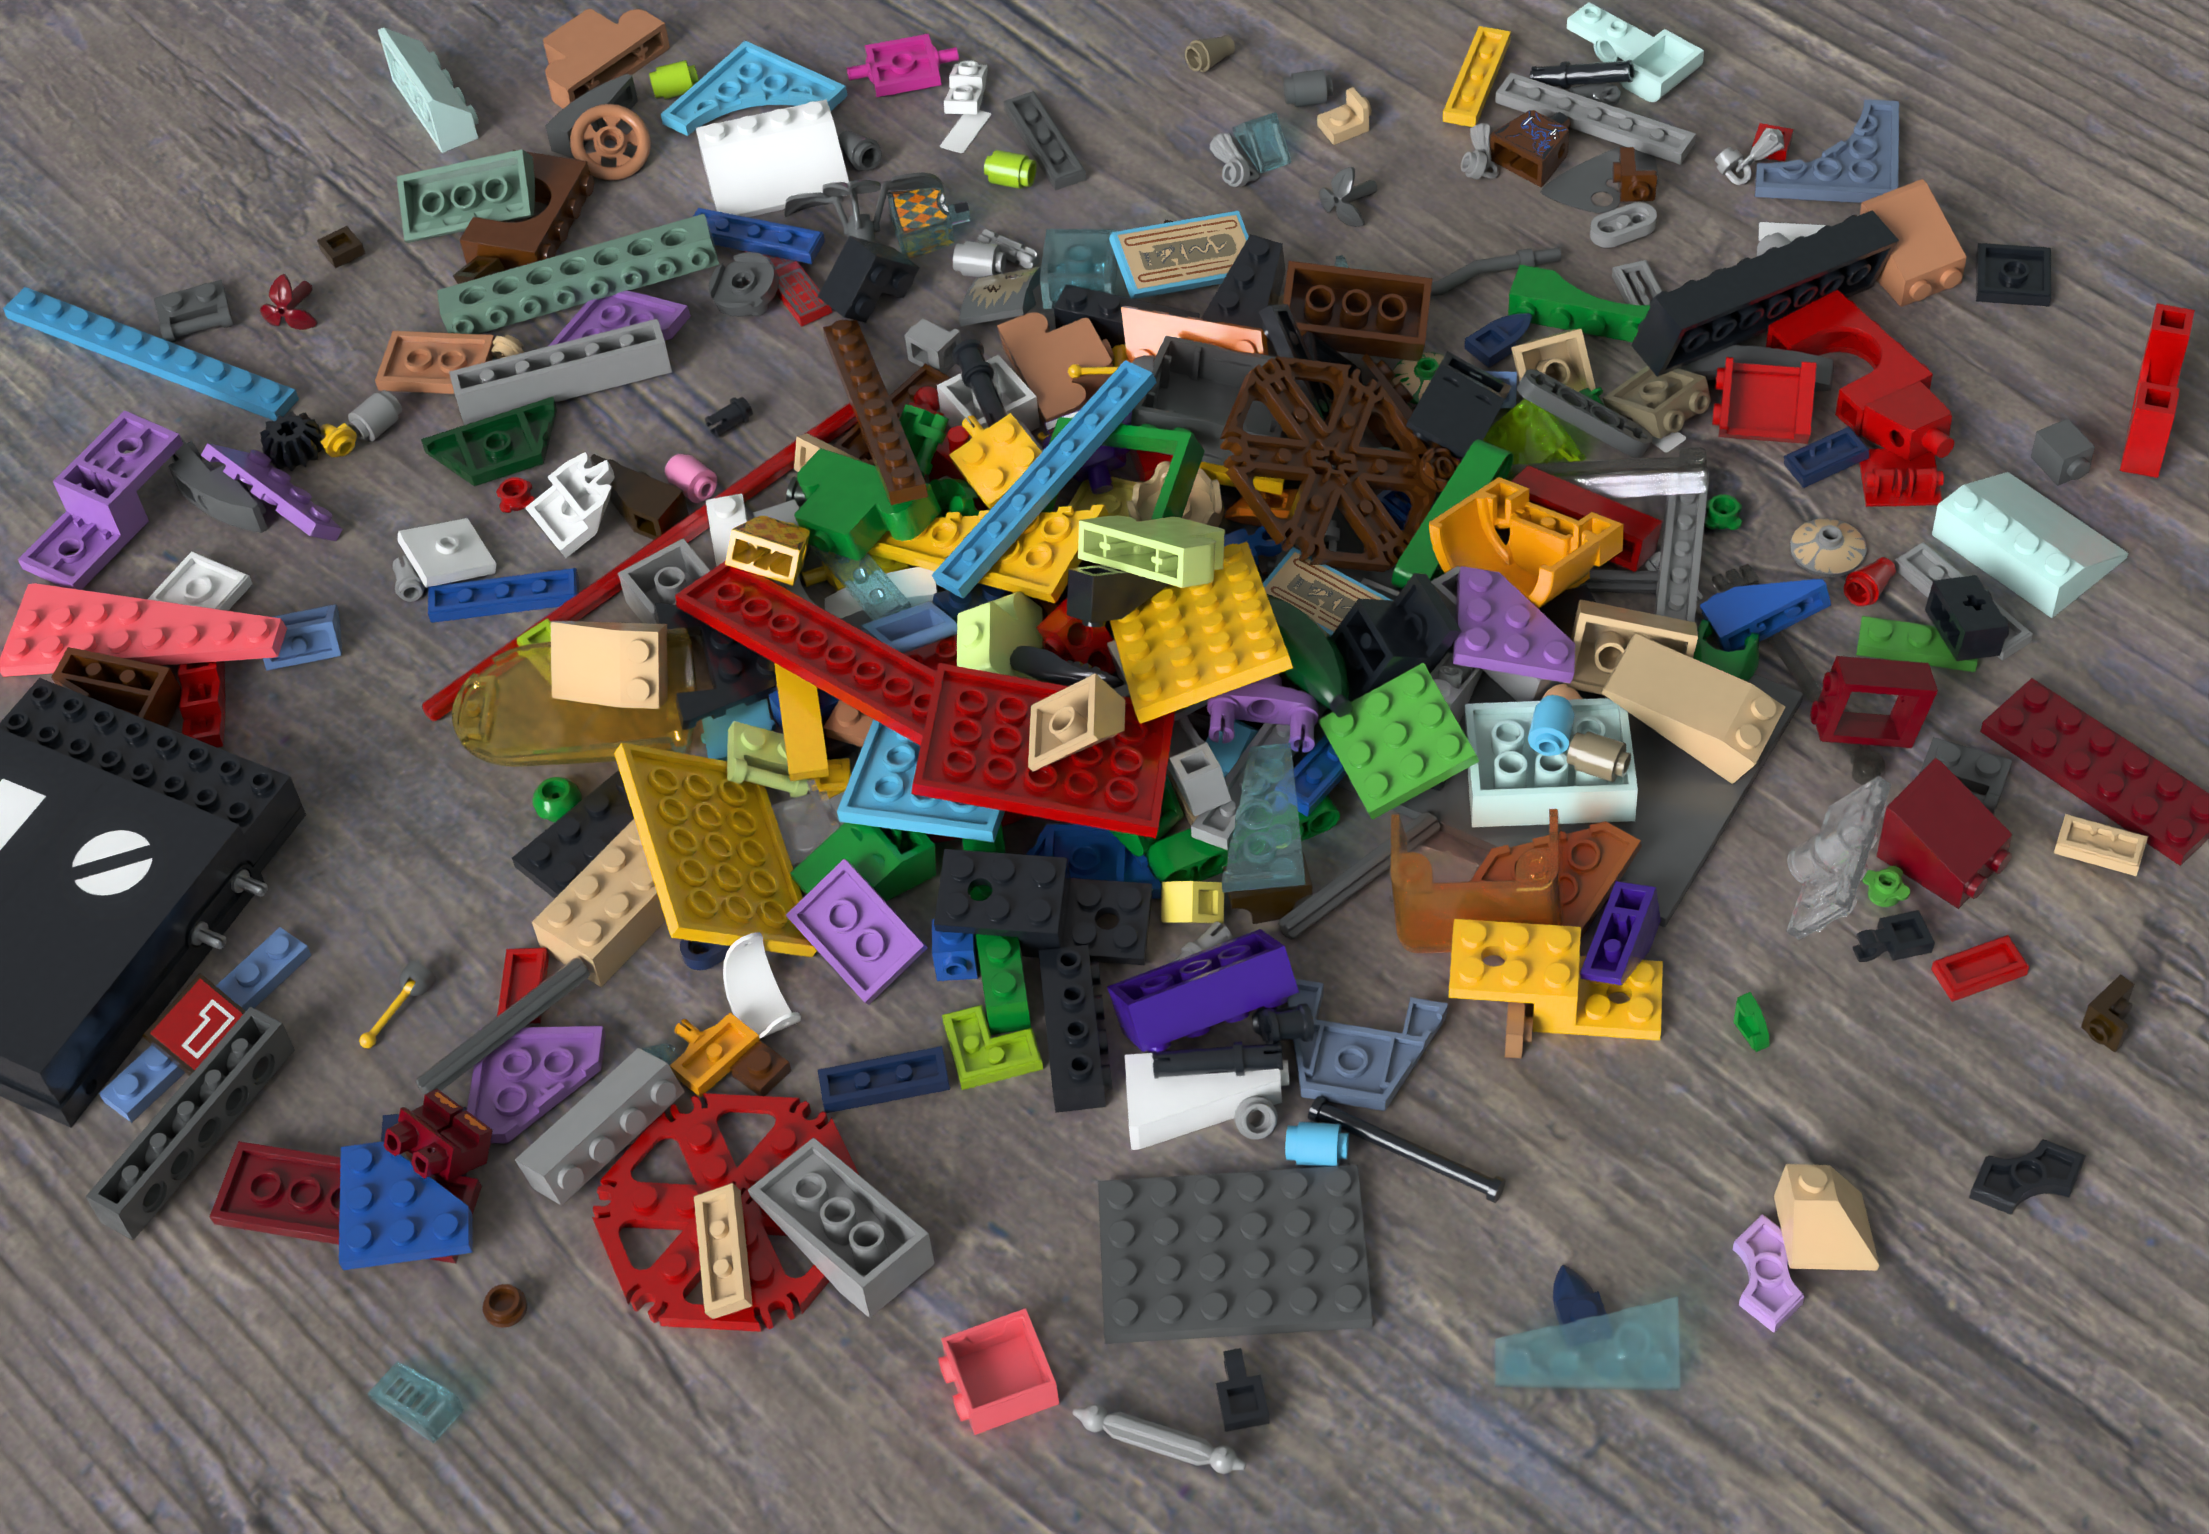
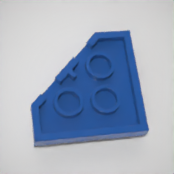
(394, 1212)

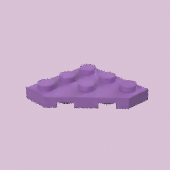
(622, 311)
(1507, 630)
(532, 1076)

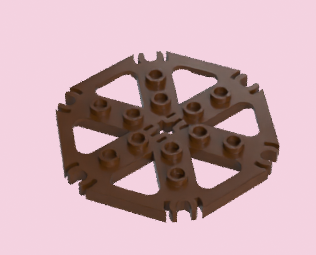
(1321, 485)

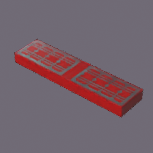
(798, 291)

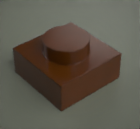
(761, 1069)

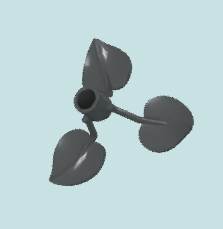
(860, 224)

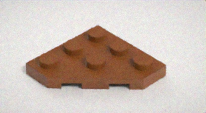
(1591, 867)

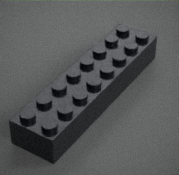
(1760, 290)

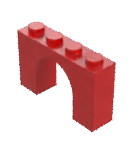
(1840, 326)
(2156, 391)

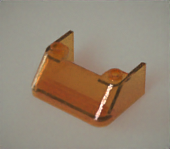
(1428, 909)

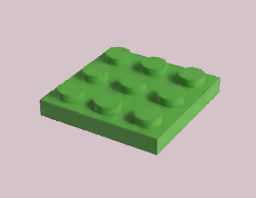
(1399, 741)

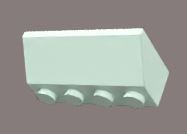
(429, 91)

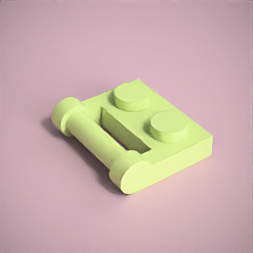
(760, 758)

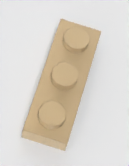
(722, 1251)

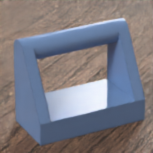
(912, 627)
(309, 637)

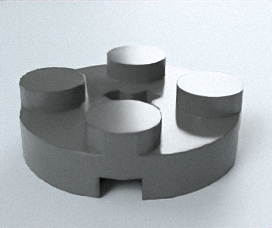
(750, 299)

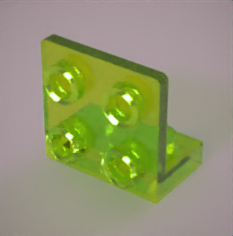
(1533, 436)

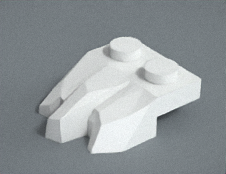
(574, 504)

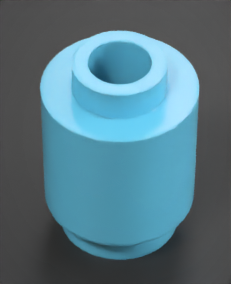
(1551, 726)
(1316, 1144)

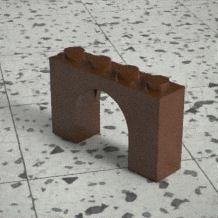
(560, 185)

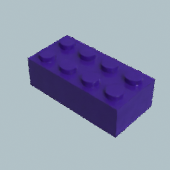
(1203, 991)

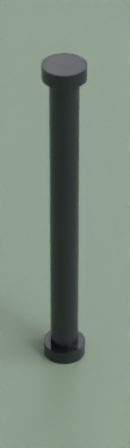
(1491, 1187)

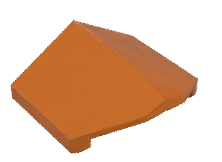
(1279, 505)

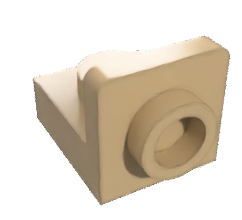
(1347, 119)

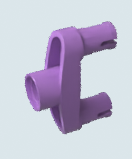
(1265, 703)

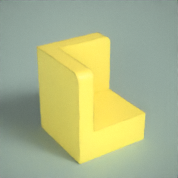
(1192, 902)

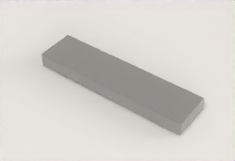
(1924, 565)

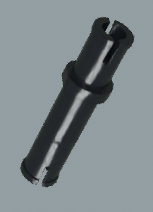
(1578, 74)
(1218, 1060)

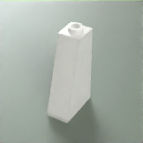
(1188, 1103)

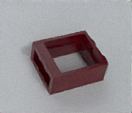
(1908, 680)

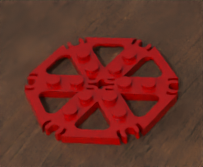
(673, 1208)

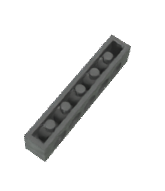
(190, 1123)

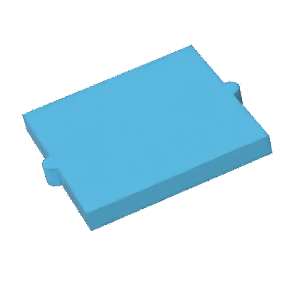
(716, 730)

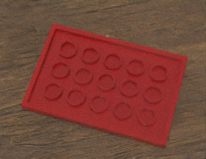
(979, 755)

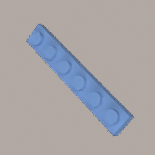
(246, 985)

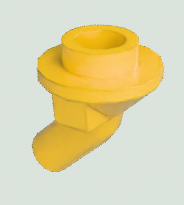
(338, 440)

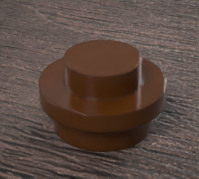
(504, 1306)

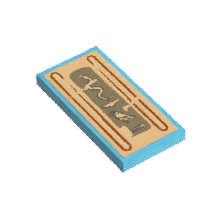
(1178, 253)
(1317, 590)

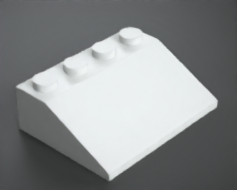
(769, 157)

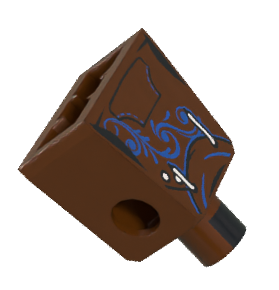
(1532, 145)

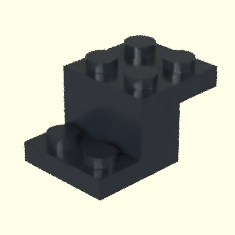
(1394, 636)

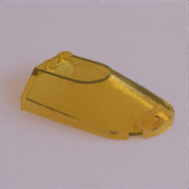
(515, 722)

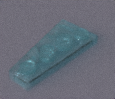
(1267, 828)

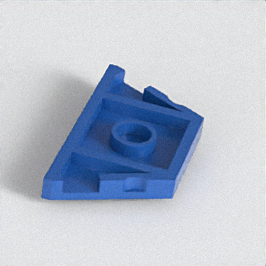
(1094, 855)

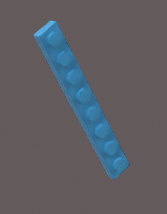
(1044, 479)

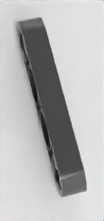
(1584, 413)

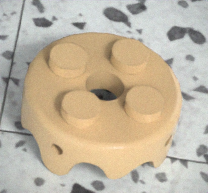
(1202, 506)

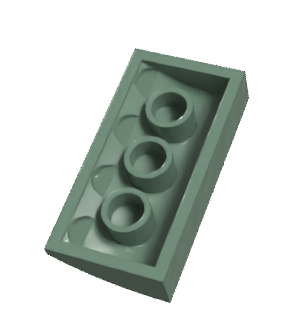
(449, 196)

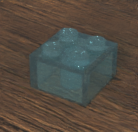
(1077, 259)

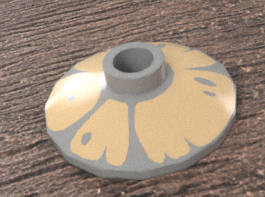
(1828, 547)

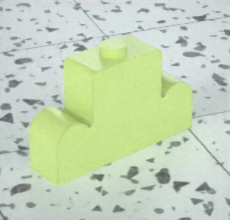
(1158, 549)
(995, 630)

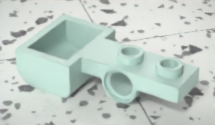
(1657, 61)

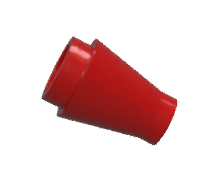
(1867, 583)

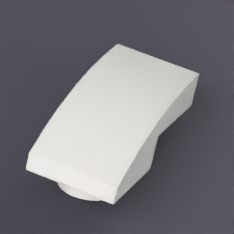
(966, 88)

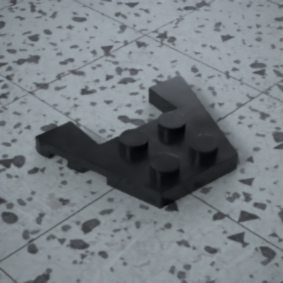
(734, 669)

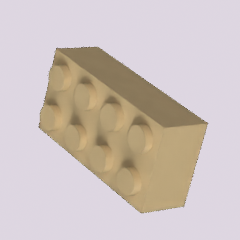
(604, 910)

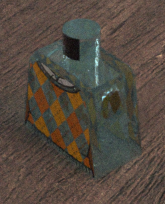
(924, 220)

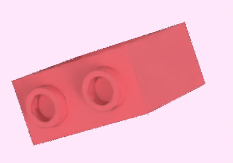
(998, 1372)

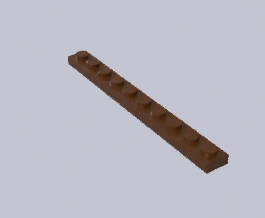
(875, 413)

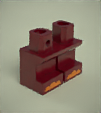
(440, 1137)

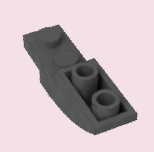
(215, 491)

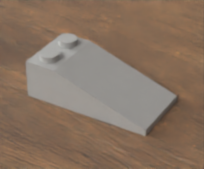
(844, 1226)

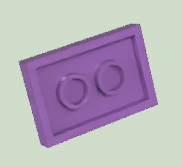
(856, 931)

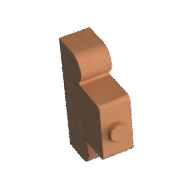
(597, 50)
(1044, 357)

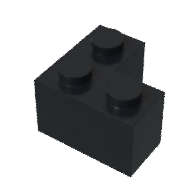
(863, 274)

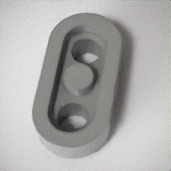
(1623, 225)

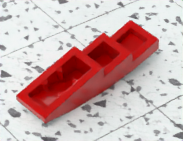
(203, 701)

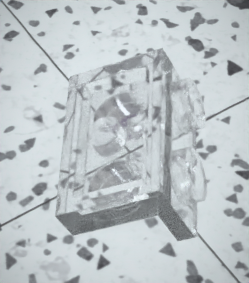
(805, 822)

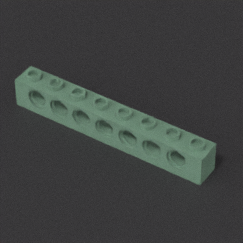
(578, 277)

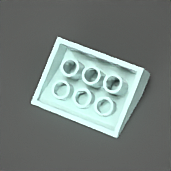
(2025, 541)
(1520, 785)

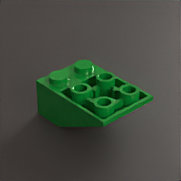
(883, 856)

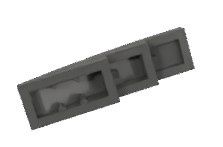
(1764, 356)

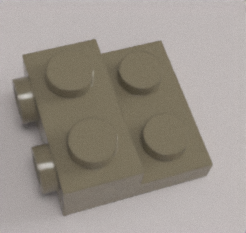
(1662, 401)

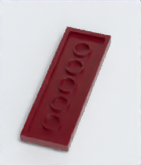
(2102, 769)
(297, 1193)

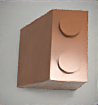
(1927, 249)

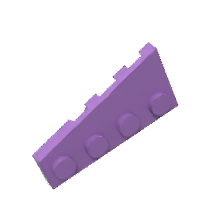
(275, 488)

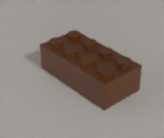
(1360, 309)

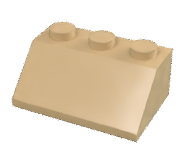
(1604, 632)

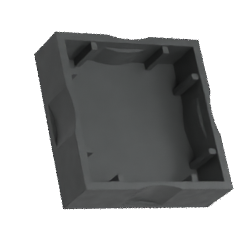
(1198, 391)

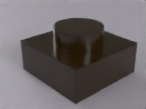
(341, 247)

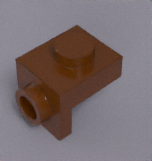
(1633, 184)

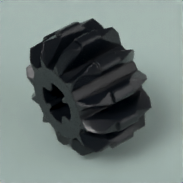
(291, 440)

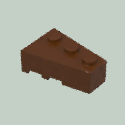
(123, 683)

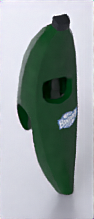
(1314, 657)

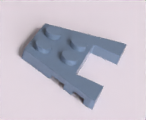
(1358, 1062)

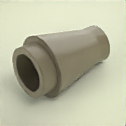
(1206, 53)

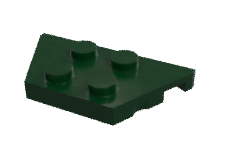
(496, 444)

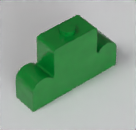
(850, 507)

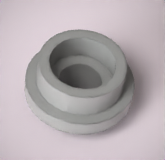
(1264, 1126)

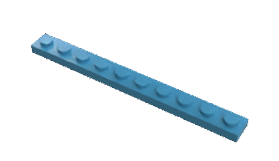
(151, 354)

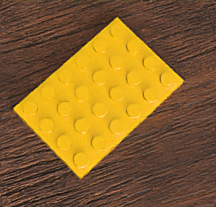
(1200, 639)
(712, 850)

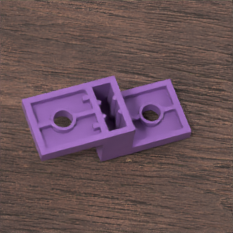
(100, 501)

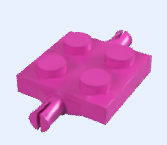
(902, 65)

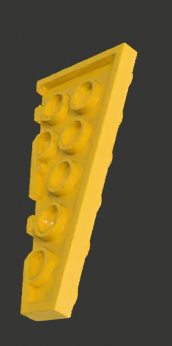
(1031, 565)

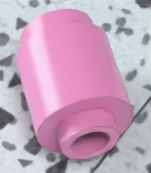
(691, 477)

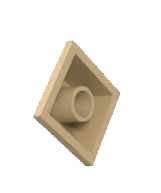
(1558, 356)
(1074, 721)
(1823, 1220)

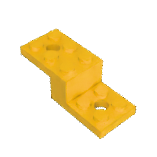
(1545, 970)

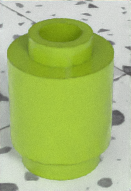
(673, 79)
(1010, 169)

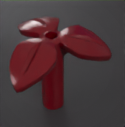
(286, 303)

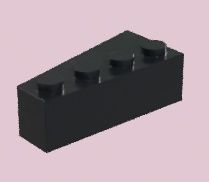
(1250, 284)

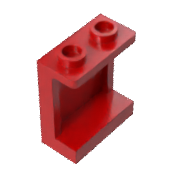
(1765, 401)

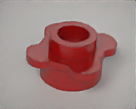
(514, 494)

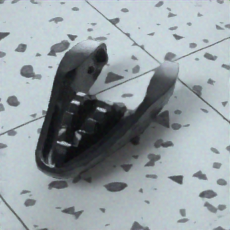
(1051, 668)

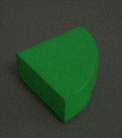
(1751, 1022)

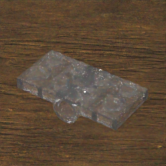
(1836, 858)

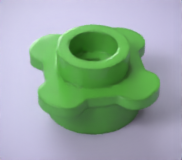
(1886, 895)

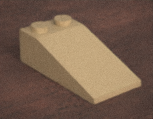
(1694, 706)

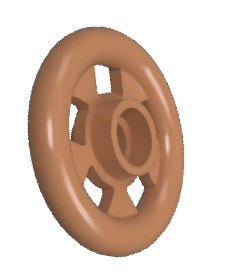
(612, 115)

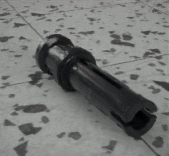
(978, 376)

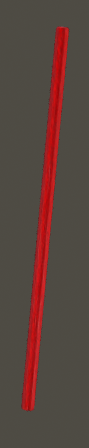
(686, 529)

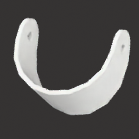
(753, 989)

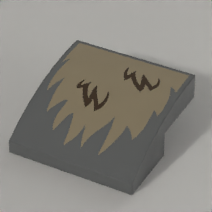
(1000, 296)

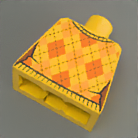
(773, 550)

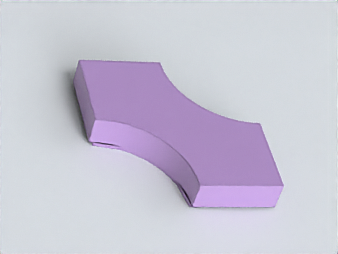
(1770, 1292)

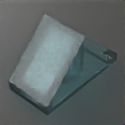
(1263, 142)

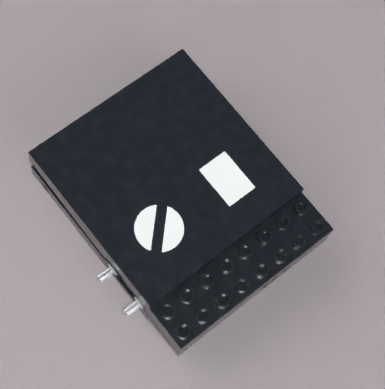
(114, 882)

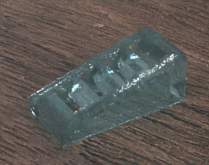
(437, 1419)

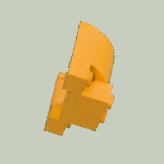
(1543, 548)

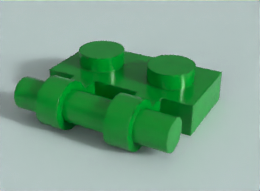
(924, 434)

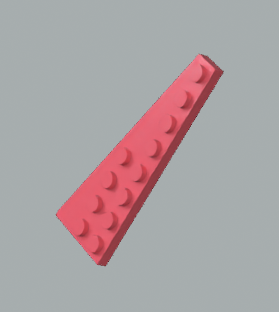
(130, 629)

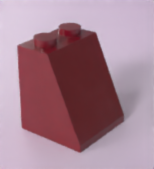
(1944, 836)

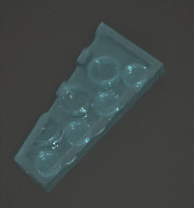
(1601, 1352)

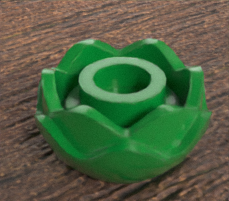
(555, 798)

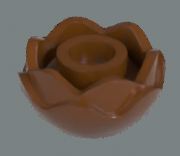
(1437, 468)

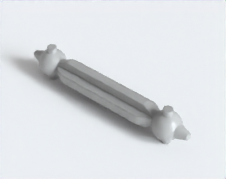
(1159, 1439)

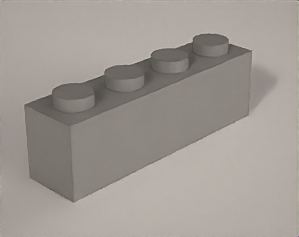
(599, 1126)

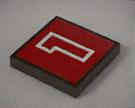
(194, 1024)

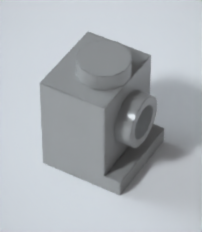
(931, 345)

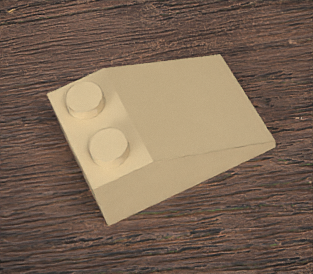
(610, 663)

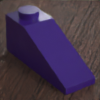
(1623, 934)

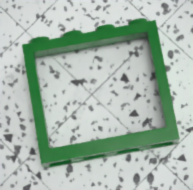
(1146, 437)

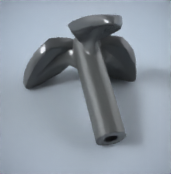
(1345, 193)

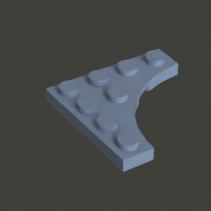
(1847, 171)

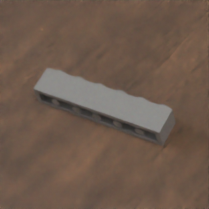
(561, 371)

